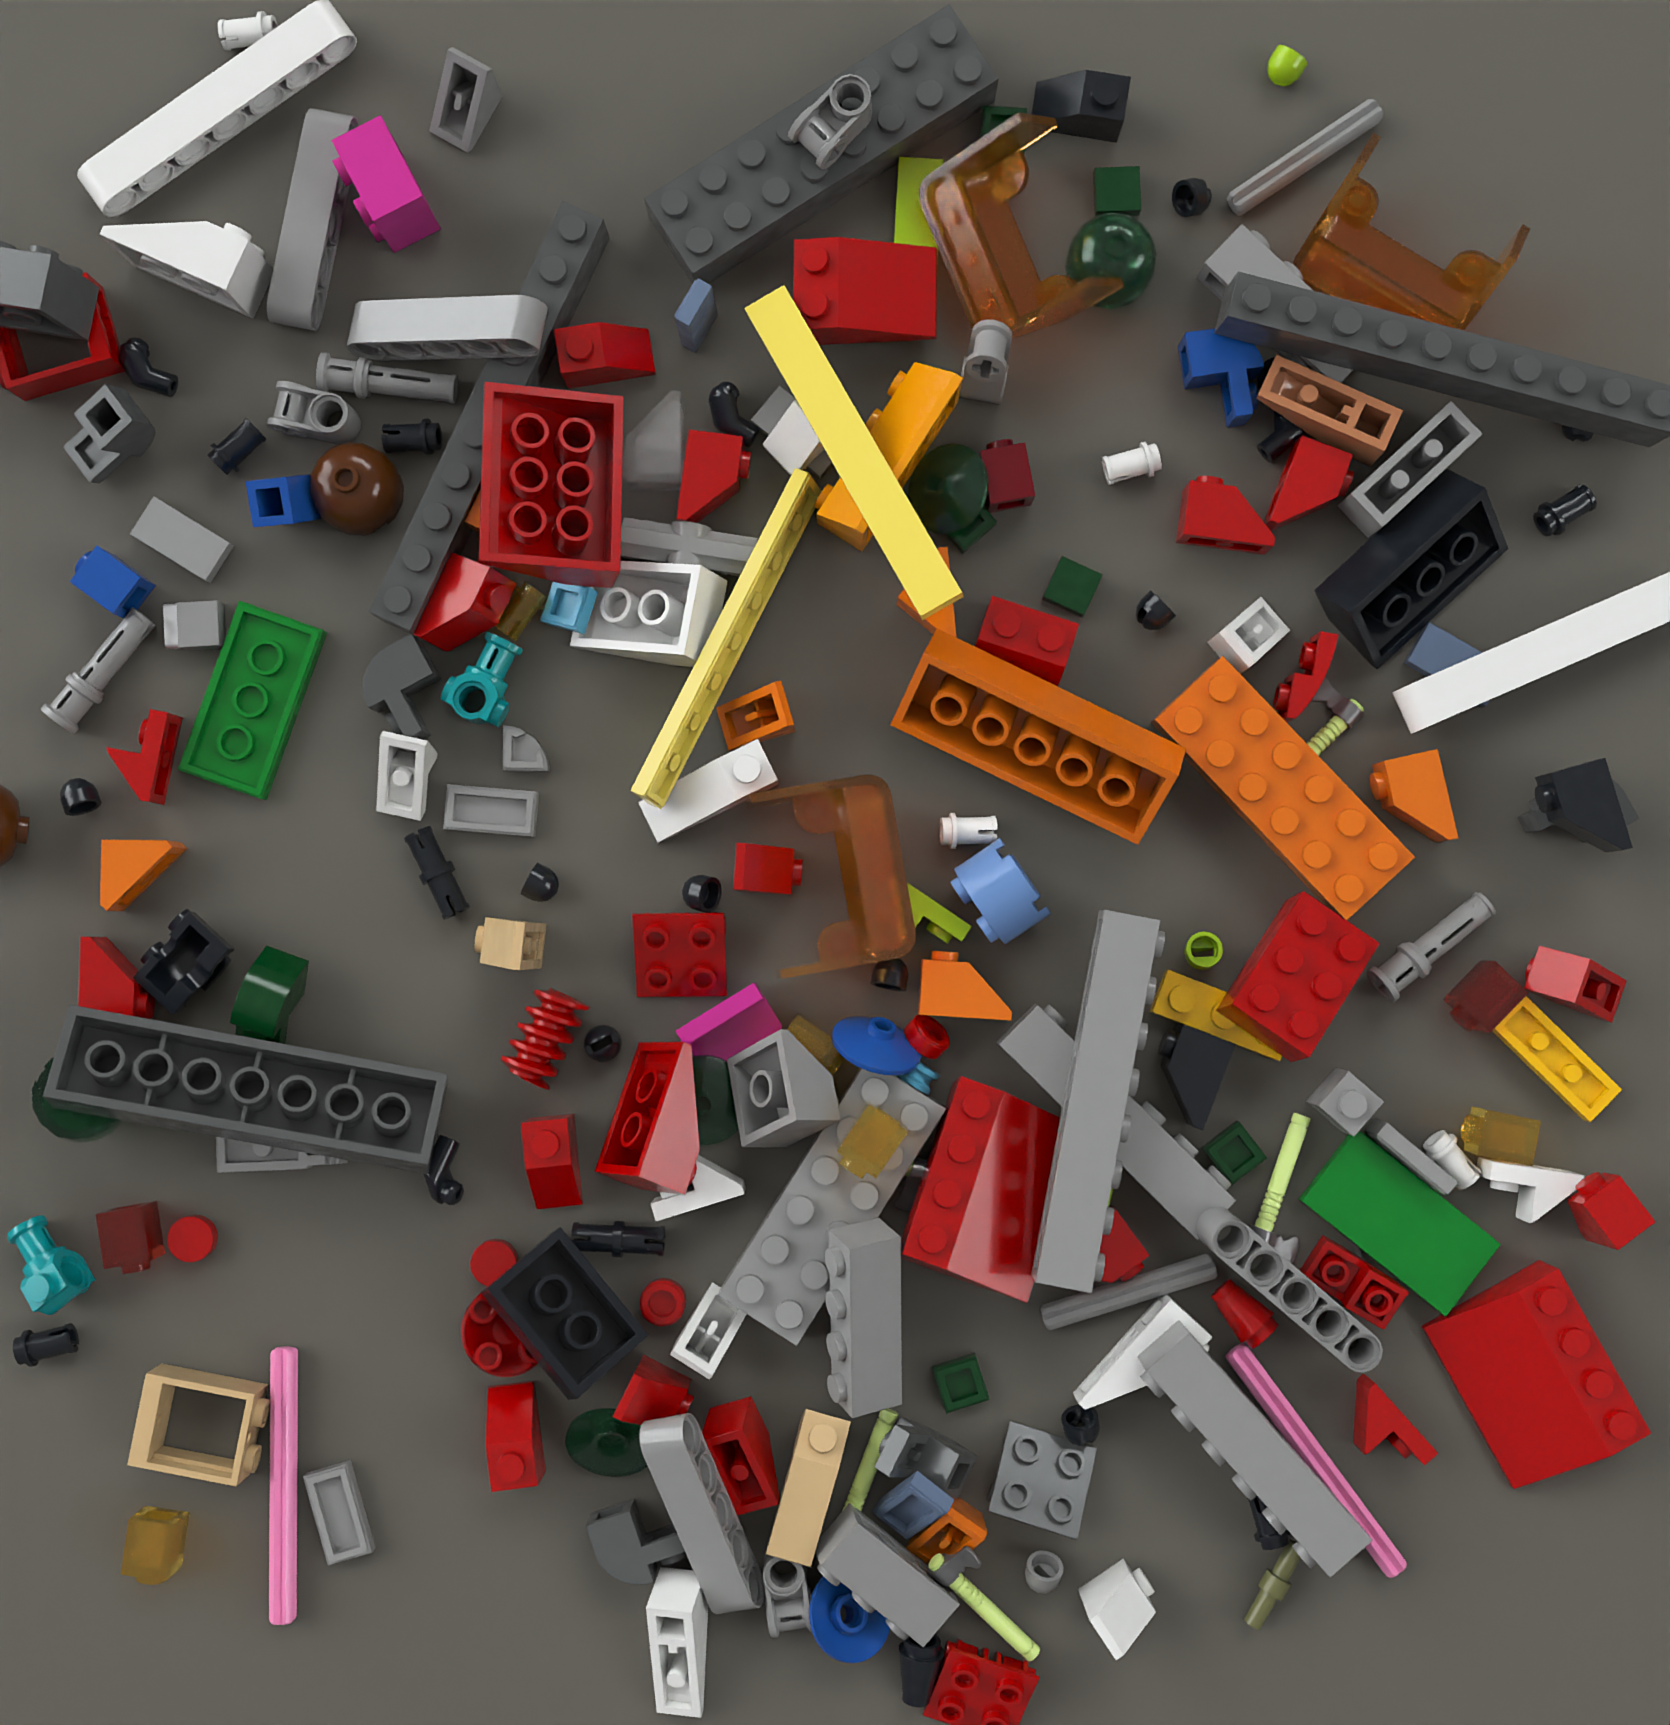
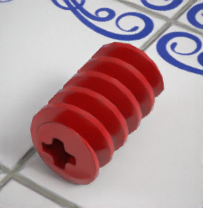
(543, 1036)

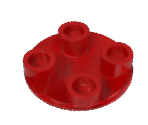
(492, 1343)

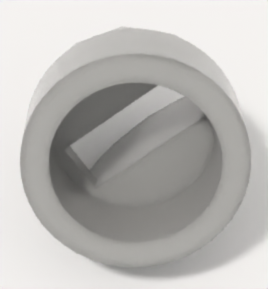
(1048, 1570)

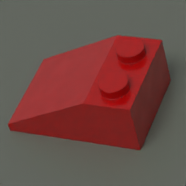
(865, 290)
(655, 1122)

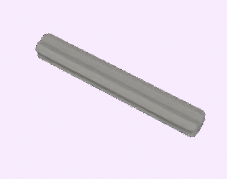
(1304, 157)
(1129, 1292)

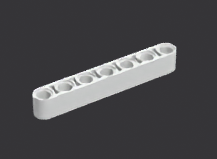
(217, 108)
(1535, 654)

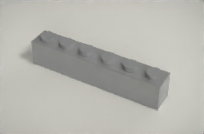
(1150, 1155)
(1253, 1448)

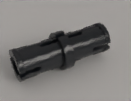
(436, 872)
(619, 1238)

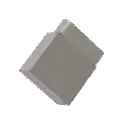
(194, 625)

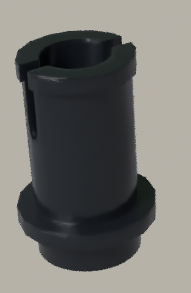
(412, 437)
(236, 447)
(1554, 516)
(33, 1346)
(1266, 1533)

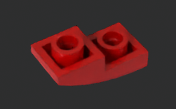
(1299, 688)
(1354, 1282)

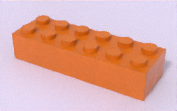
(1038, 737)
(1282, 789)

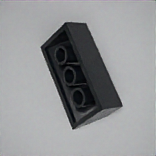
(1413, 567)

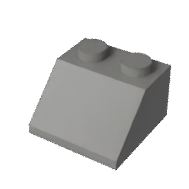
(780, 1092)

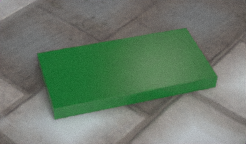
(252, 700)
(1399, 1222)

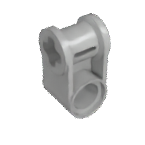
(827, 127)
(986, 362)
(305, 414)
(786, 1597)

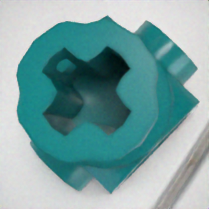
(487, 677)
(51, 1272)

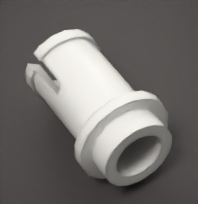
(245, 31)
(1132, 463)
(966, 830)
(1445, 1152)

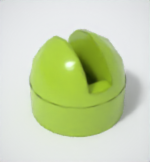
(1285, 66)
(1203, 942)

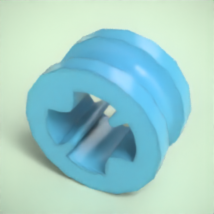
(920, 1077)

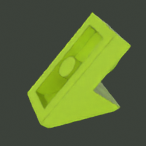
(942, 922)

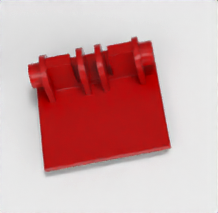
(680, 954)
(980, 1689)

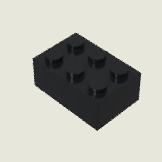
(564, 1314)

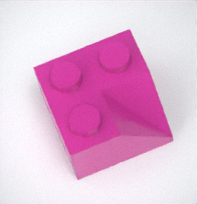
(387, 189)

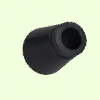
(919, 1669)

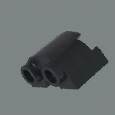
(185, 963)

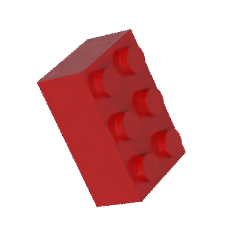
(1298, 977)

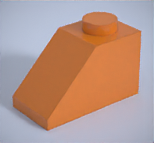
(1416, 793)
(957, 990)

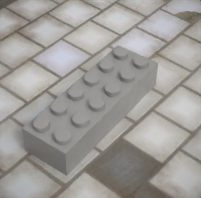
(783, 1268)

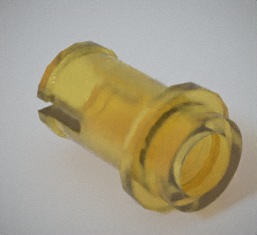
(521, 610)

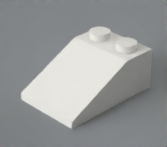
(199, 258)
(655, 613)

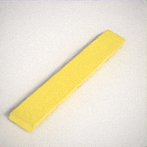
(854, 453)
(727, 640)

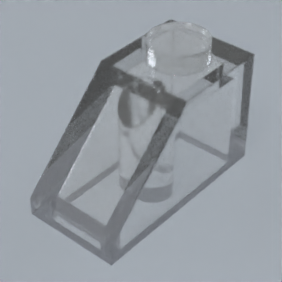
(656, 448)

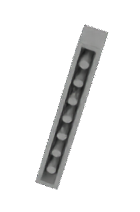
(1096, 1101)

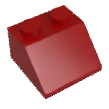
(1027, 638)

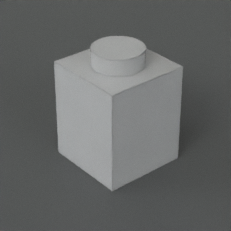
(1345, 1101)

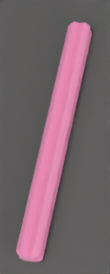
(1310, 1450)
(283, 1485)

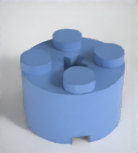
(999, 892)

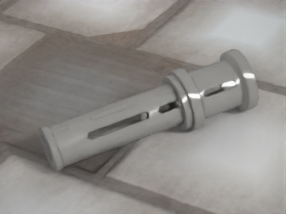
(365, 378)
(86, 687)
(1415, 958)

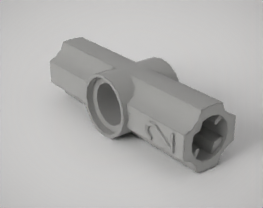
(685, 544)

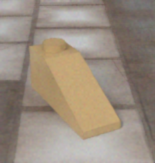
(511, 943)
(808, 1487)

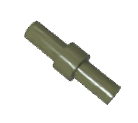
(1273, 1586)

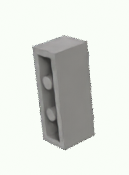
(1410, 469)
(884, 1576)

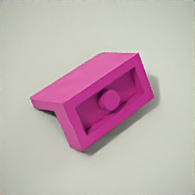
(731, 1025)

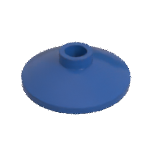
(875, 1045)
(846, 1641)

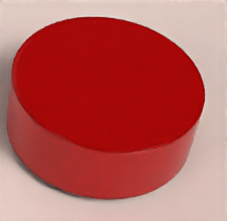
(927, 1036)
(192, 1238)
(492, 1260)
(662, 1302)

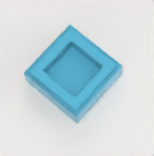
(569, 607)

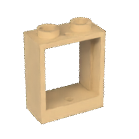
(153, 1416)

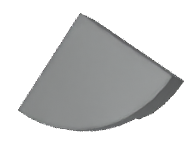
(522, 752)

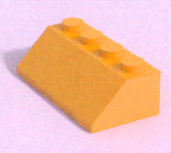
(903, 434)

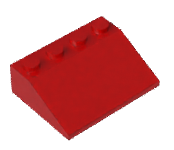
(552, 483)
(983, 1190)
(1535, 1376)

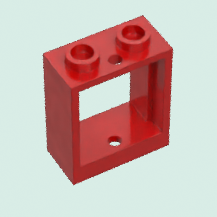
(102, 363)

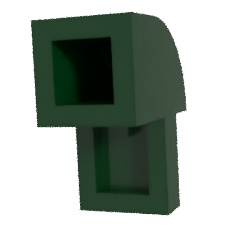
(269, 995)

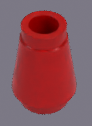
(1245, 1315)

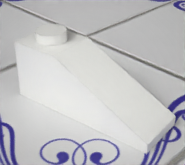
(711, 790)
(1121, 1368)
(678, 1642)

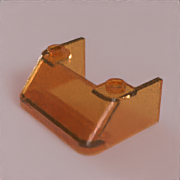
(981, 240)
(1368, 267)
(870, 867)

